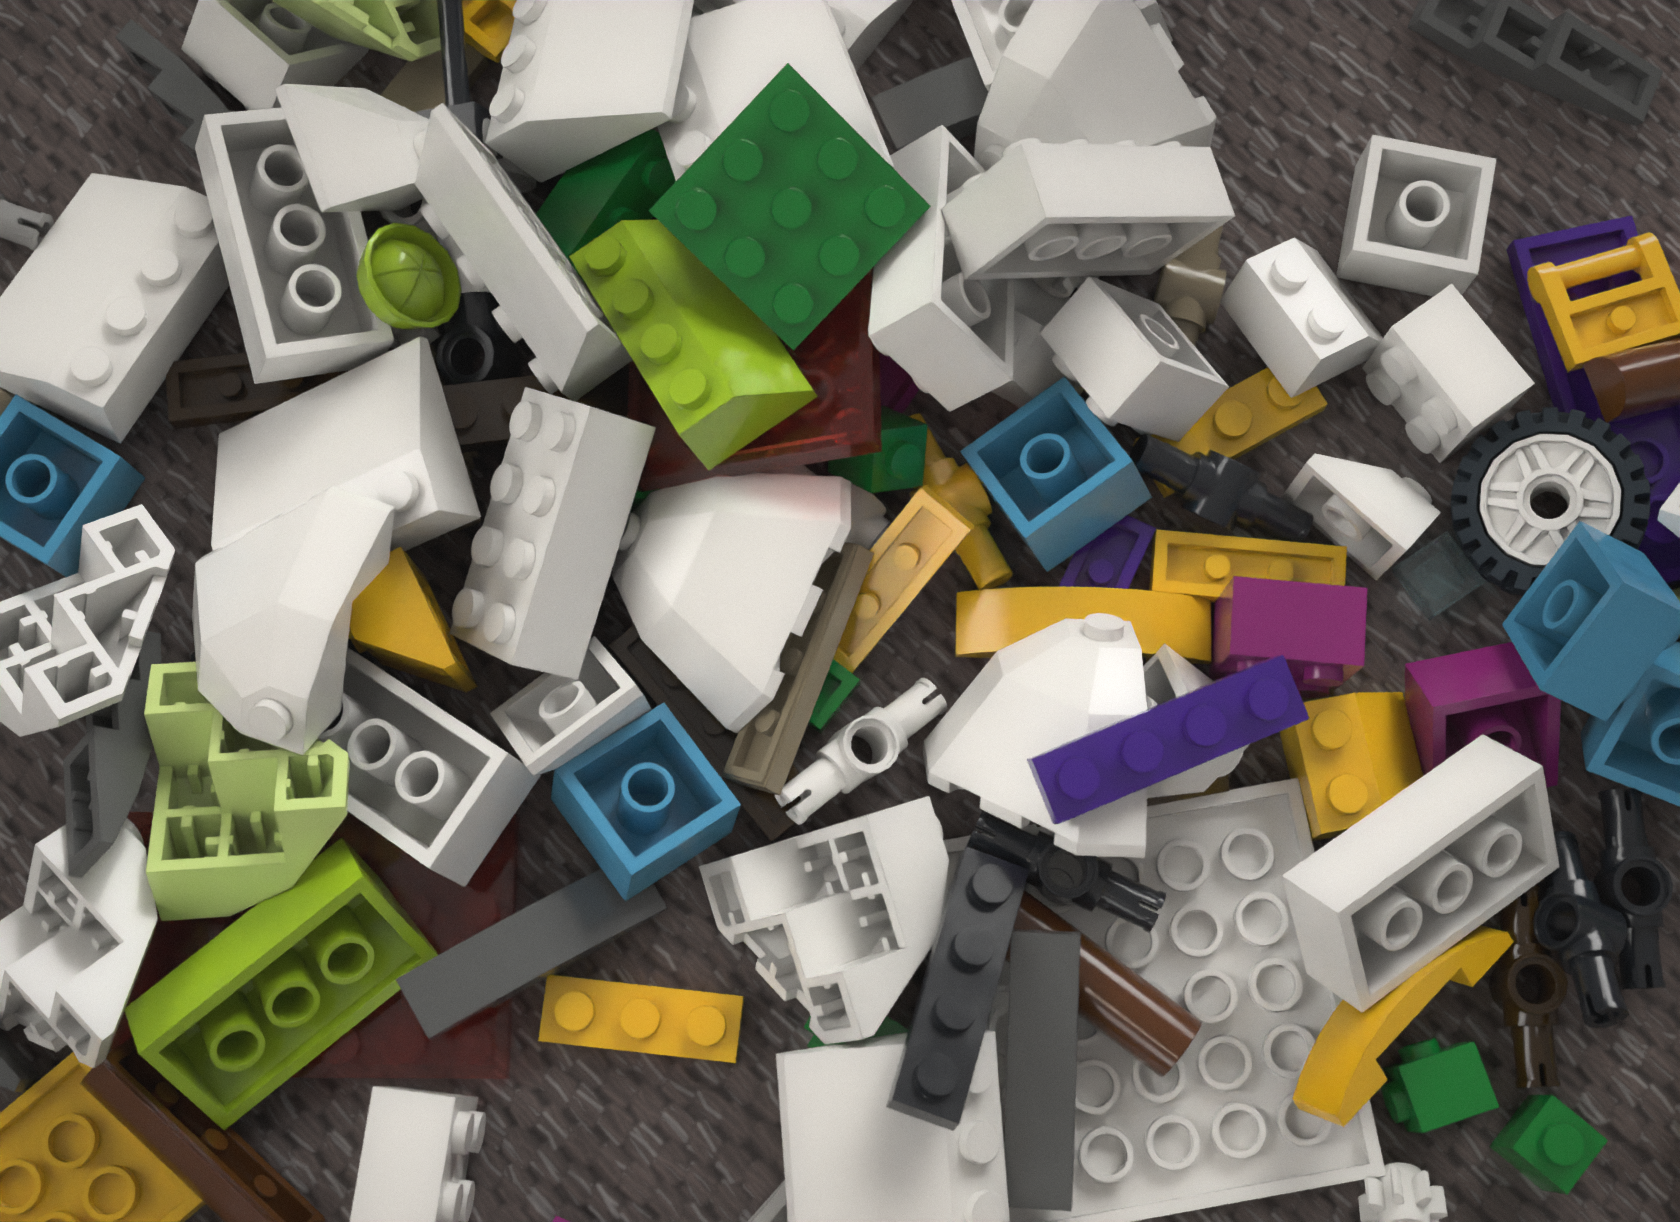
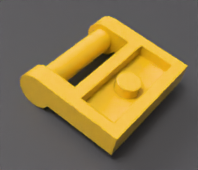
(1614, 318)

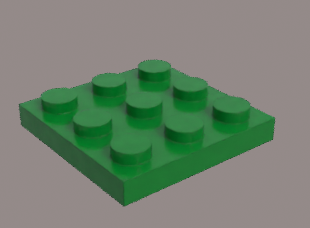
(789, 207)

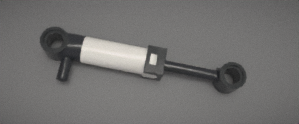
(473, 321)

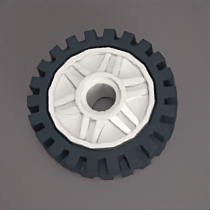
(1538, 455)

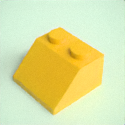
(405, 626)
(1350, 757)

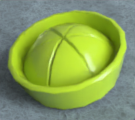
(408, 278)

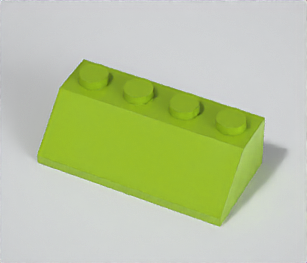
(692, 339)
(278, 986)

